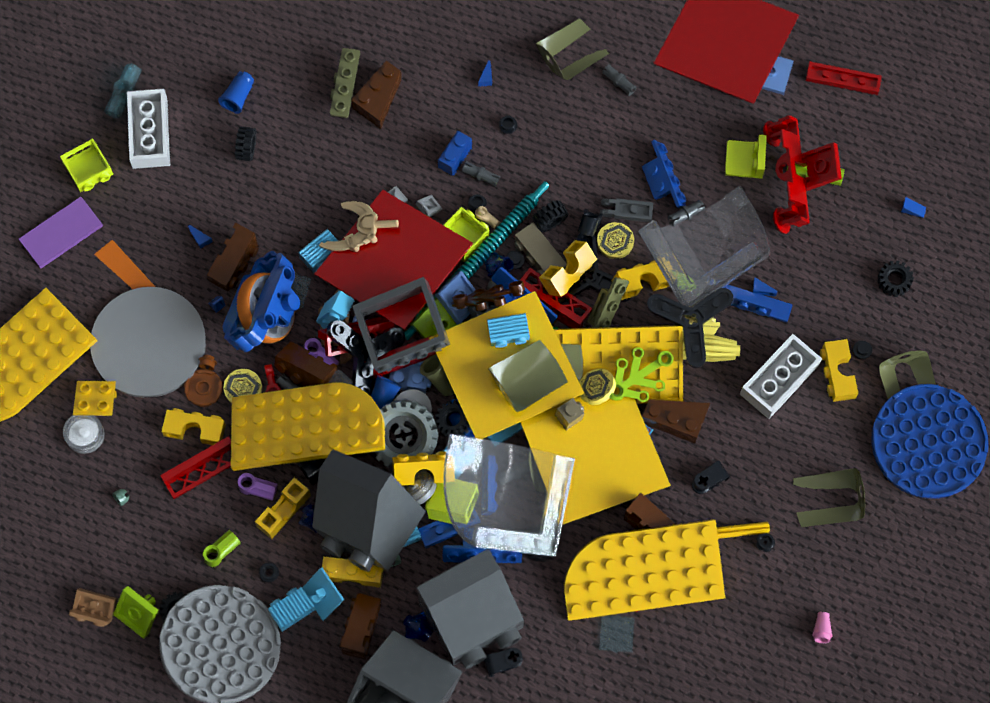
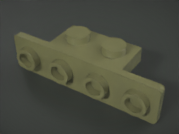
(344, 83)
(607, 303)

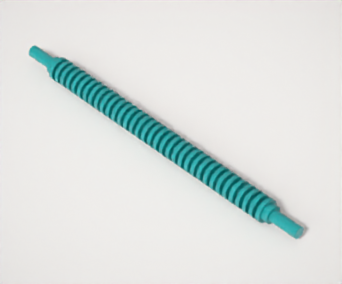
(494, 239)

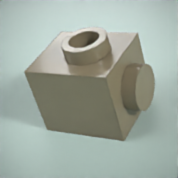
(570, 413)

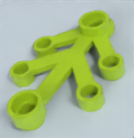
(637, 377)

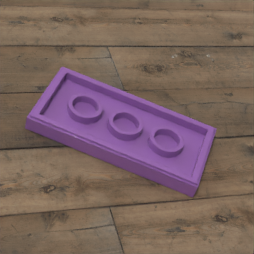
(60, 232)

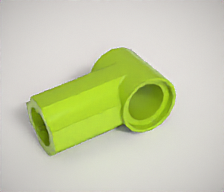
(222, 547)

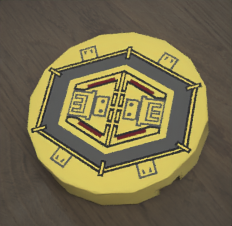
(615, 240)
(242, 383)
(597, 386)

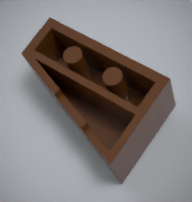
(377, 94)
(234, 258)
(303, 367)
(676, 417)
(644, 514)
(360, 626)

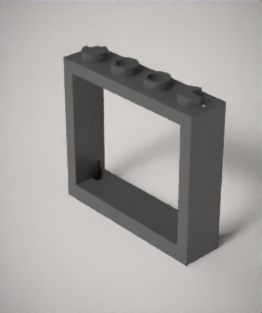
(389, 298)

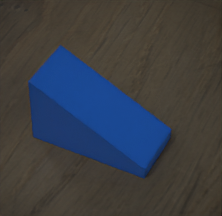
(486, 77)
(913, 208)
(201, 239)
(762, 288)
(217, 303)

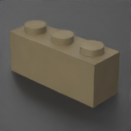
(537, 249)

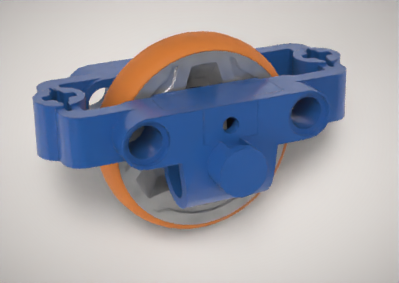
(263, 304)

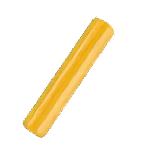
(743, 530)

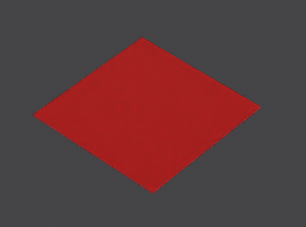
(727, 44)
(399, 256)

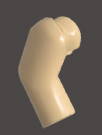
(482, 214)

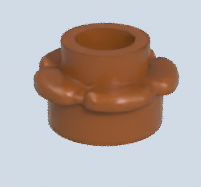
(207, 360)

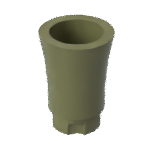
(434, 372)

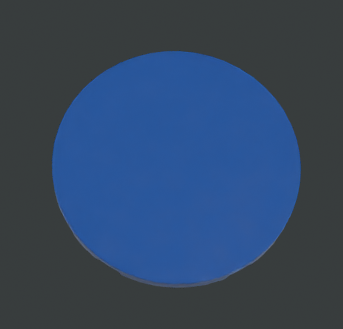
(929, 441)

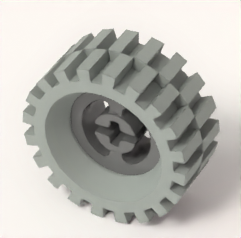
(409, 411)

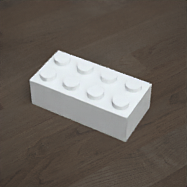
(148, 128)
(780, 376)

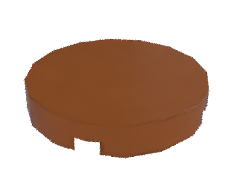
(205, 393)

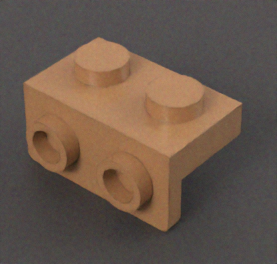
(93, 607)

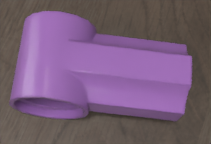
(313, 342)
(259, 487)

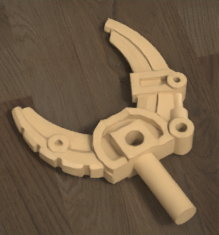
(366, 225)

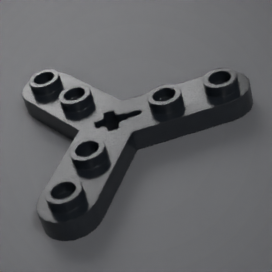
(599, 278)
(693, 334)
(354, 344)

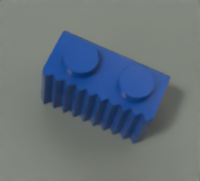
(455, 153)

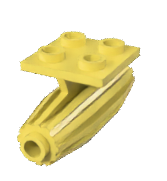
(716, 347)

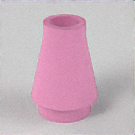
(822, 629)

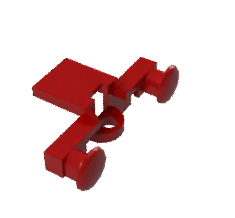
(821, 164)

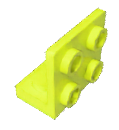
(746, 158)

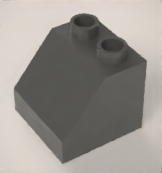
(363, 512)
(471, 609)
(404, 674)

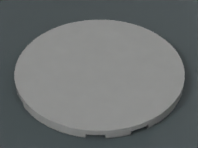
(148, 341)
(219, 644)

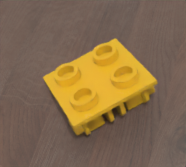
(94, 398)

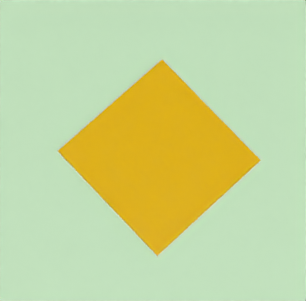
(471, 356)
(610, 454)

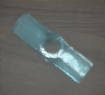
(127, 81)

